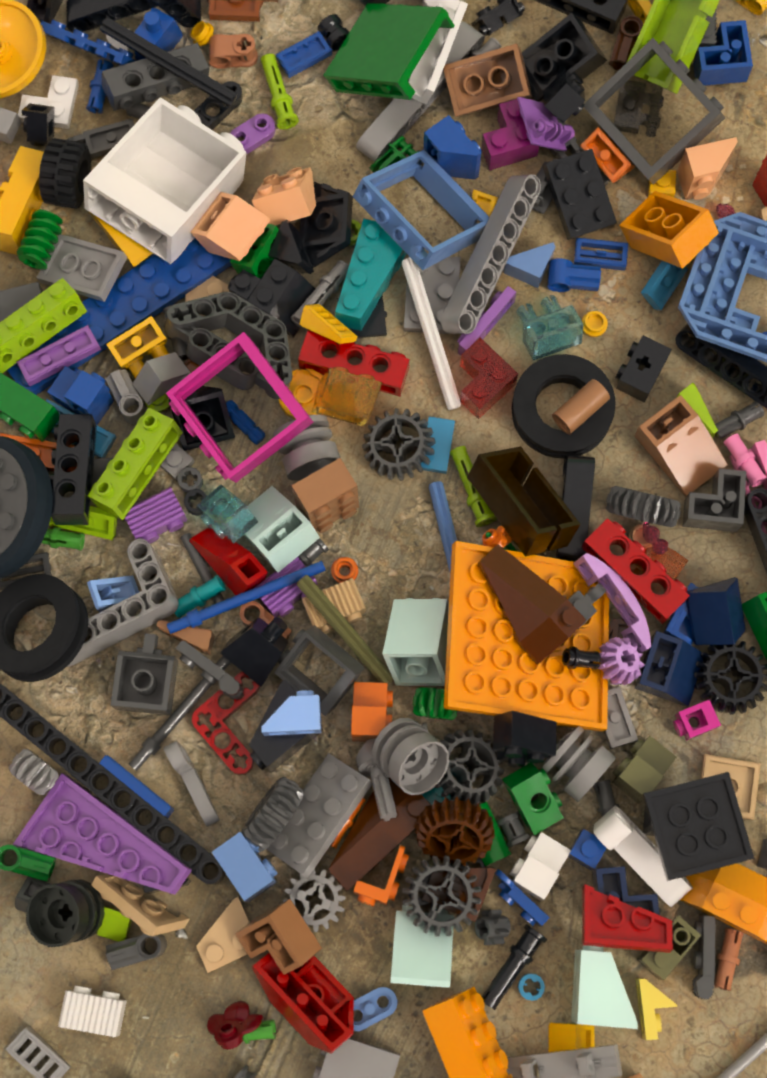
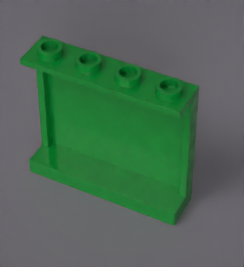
(385, 49)

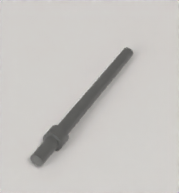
(151, 745)

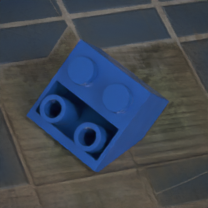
(453, 149)

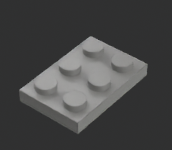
(84, 266)
(439, 285)

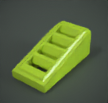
(695, 400)

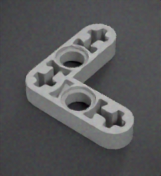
(183, 765)

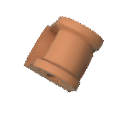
(230, 51)

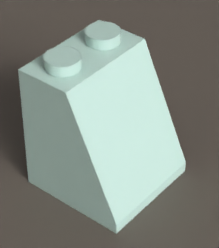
(417, 641)
(421, 956)
(599, 991)

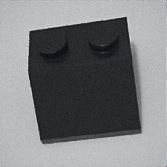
(281, 294)

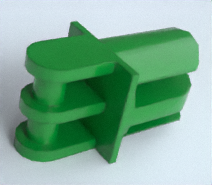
(393, 155)

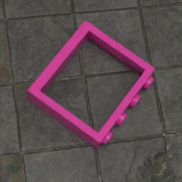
(207, 371)

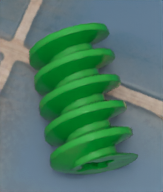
(39, 239)

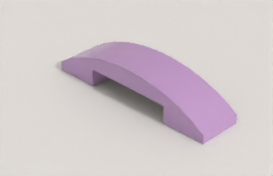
(620, 595)

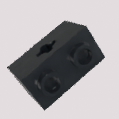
(638, 382)

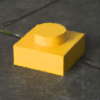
(665, 185)

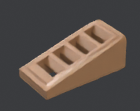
(197, 637)

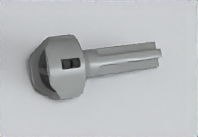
(379, 781)

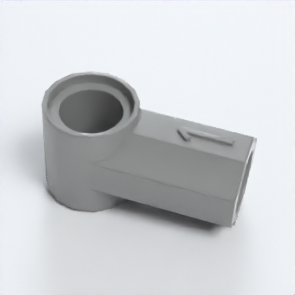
(125, 395)

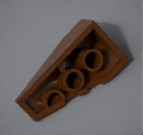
(374, 838)

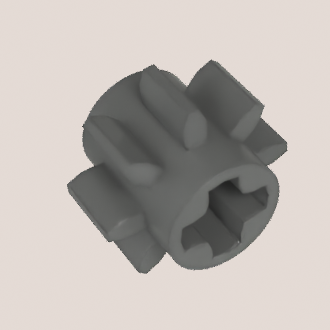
(492, 927)

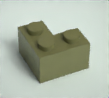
(643, 769)

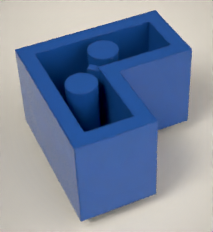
(728, 60)
(81, 393)

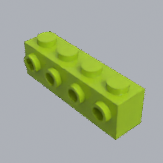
(38, 322)
(135, 463)

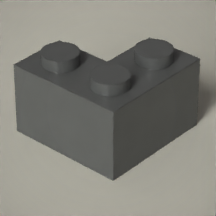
(721, 509)

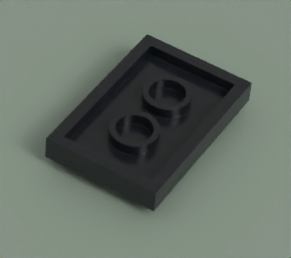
(579, 194)

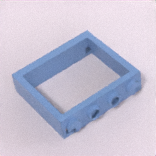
(441, 187)

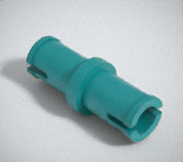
(199, 595)

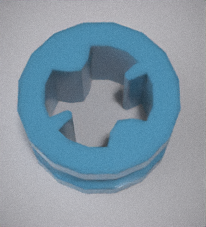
(534, 978)

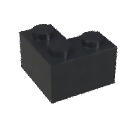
(523, 738)

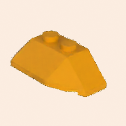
(733, 897)

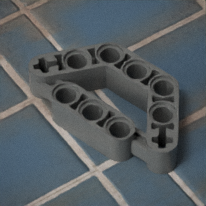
(187, 324)

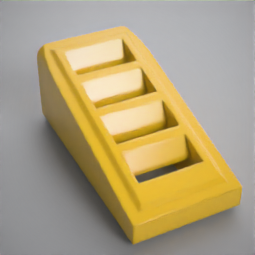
(322, 322)

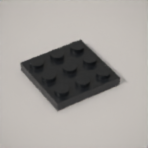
(698, 826)

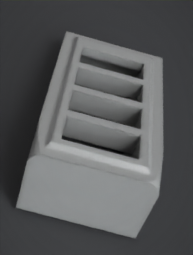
(46, 1049)

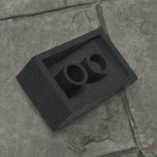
(561, 48)

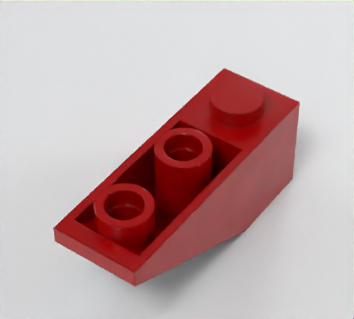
(230, 561)

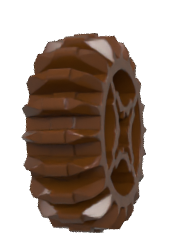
(455, 830)

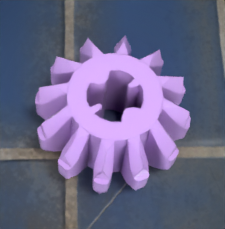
(620, 661)

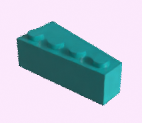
(368, 275)

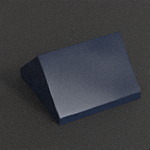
(716, 613)

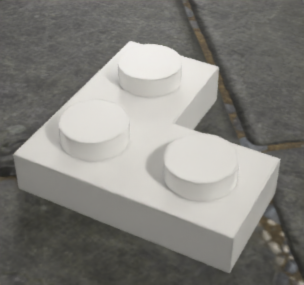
(60, 96)

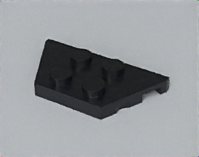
(329, 225)

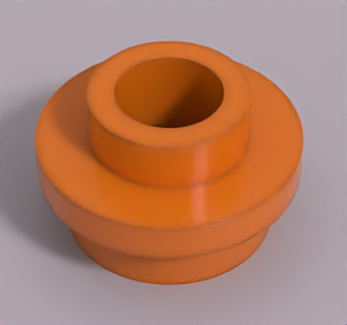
(344, 562)

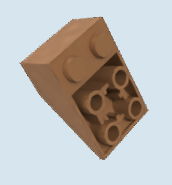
(681, 445)

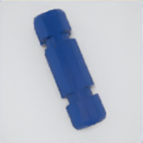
(245, 423)

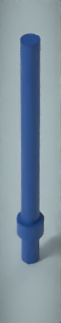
(194, 618)

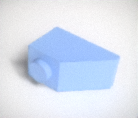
(296, 716)

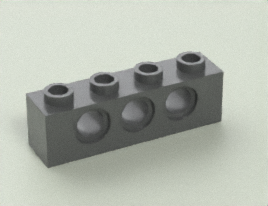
(140, 73)

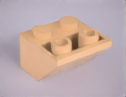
(286, 196)
(229, 227)

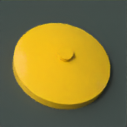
(20, 47)

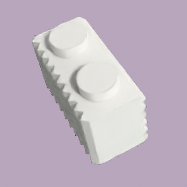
(92, 1012)

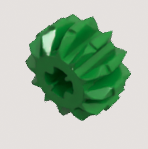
(430, 704)

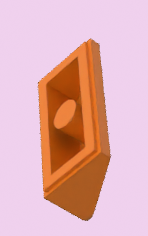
(608, 155)

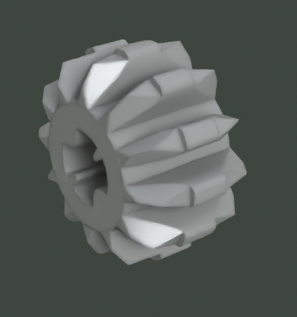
(33, 772)

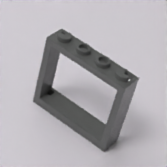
(691, 139)

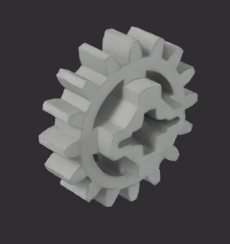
(332, 906)

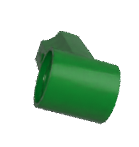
(29, 863)

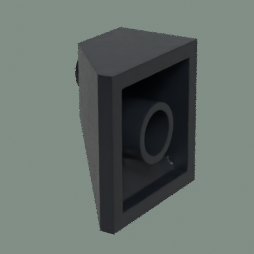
(212, 411)

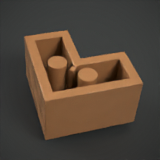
(282, 934)

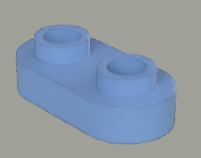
(371, 1010)

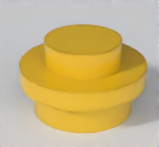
(201, 33)
(594, 323)

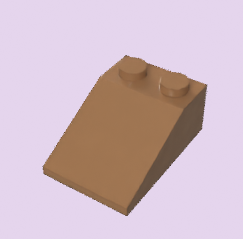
(487, 80)

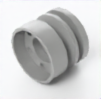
(309, 449)
(410, 756)
(578, 763)

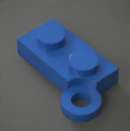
(512, 894)

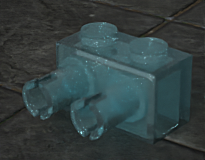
(552, 331)

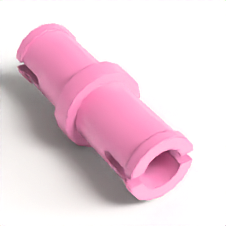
(745, 460)

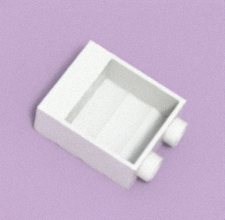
(164, 178)

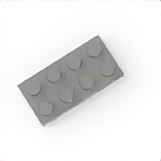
(322, 813)

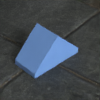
(530, 265)

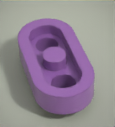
(253, 134)

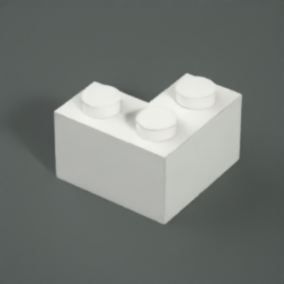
(540, 866)

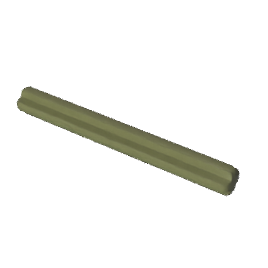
(344, 629)

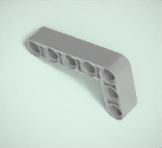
(124, 611)

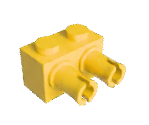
(137, 343)

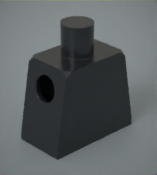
(257, 648)

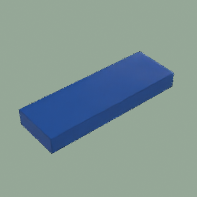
(137, 786)

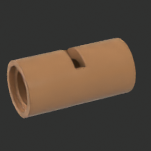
(581, 406)

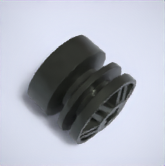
(64, 913)

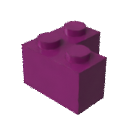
(509, 142)

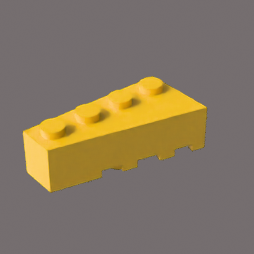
(19, 198)

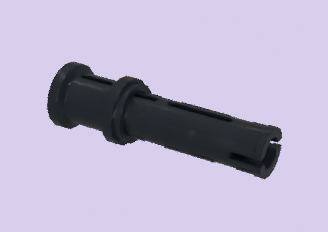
(520, 956)

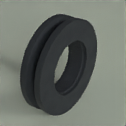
(539, 435)
(61, 644)

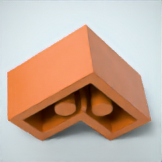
(370, 710)

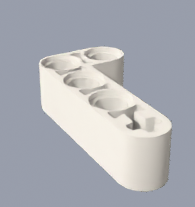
(620, 833)

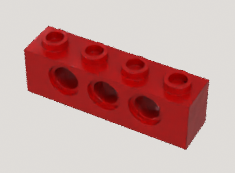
(392, 379)
(659, 606)

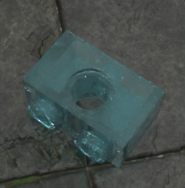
(226, 514)

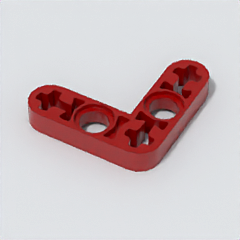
(218, 716)

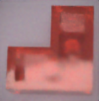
(490, 376)

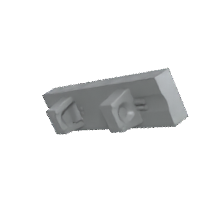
(574, 1063)

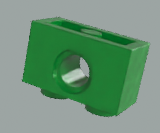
(523, 786)

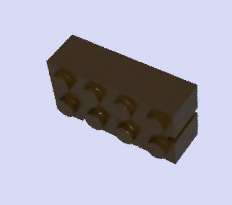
(530, 513)

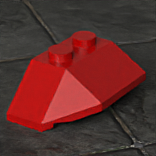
(309, 1001)

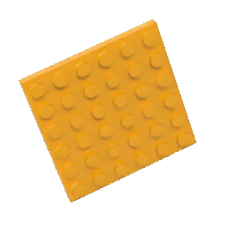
(494, 674)

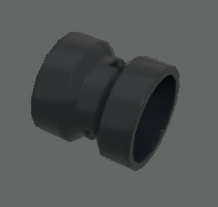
(333, 31)

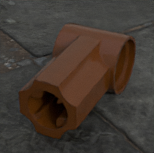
(625, 41)

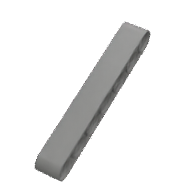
(402, 113)
(490, 254)

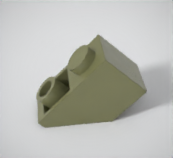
(663, 963)

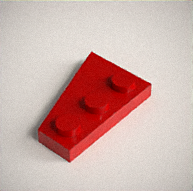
(622, 926)

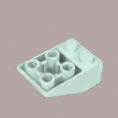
(280, 530)

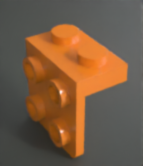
(370, 894)

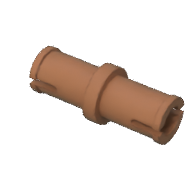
(728, 959)

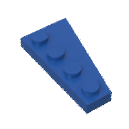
(80, 40)

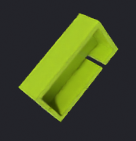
(681, 27)

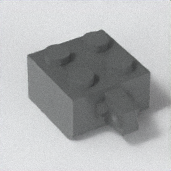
(145, 679)

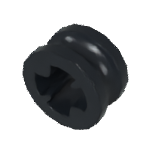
(194, 494)

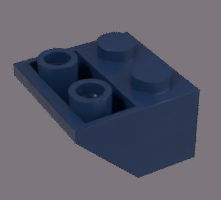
(669, 669)

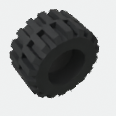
(63, 172)

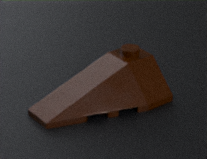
(534, 608)

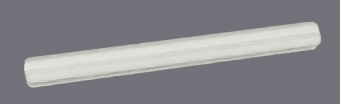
(431, 334)

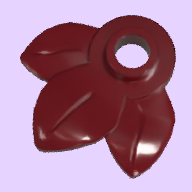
(233, 1024)

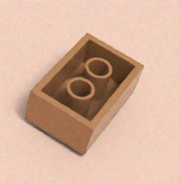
(327, 495)

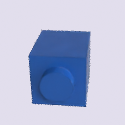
(587, 850)

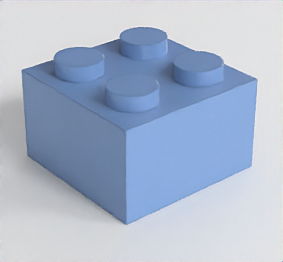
(245, 867)

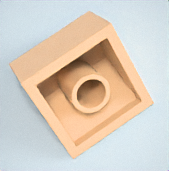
(703, 167)

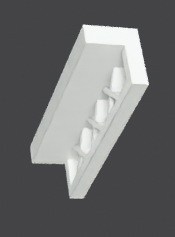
(429, 68)

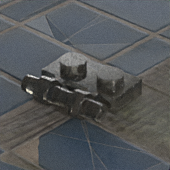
(630, 104)

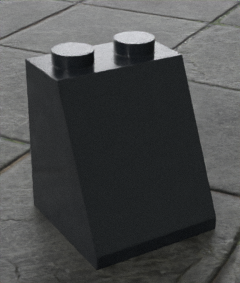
(276, 749)

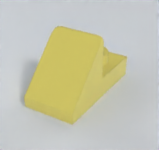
(648, 999)

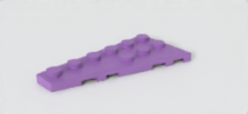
(89, 833)

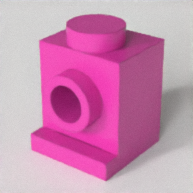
(705, 716)

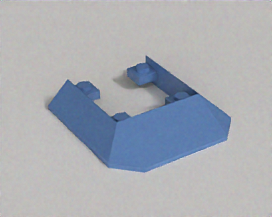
(717, 281)

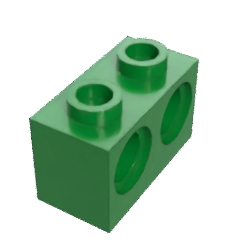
(257, 259)

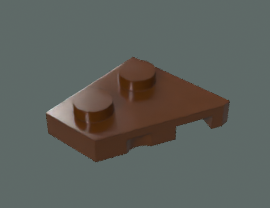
(484, 879)

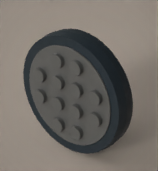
(24, 504)

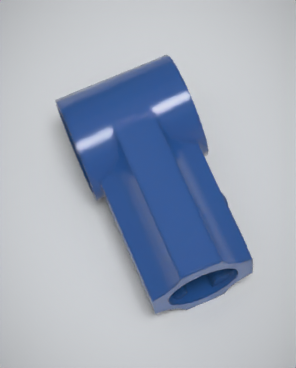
(565, 276)

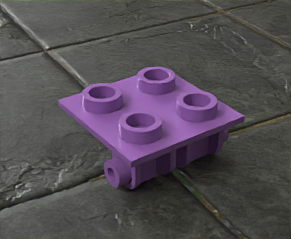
(543, 126)

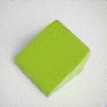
(114, 925)

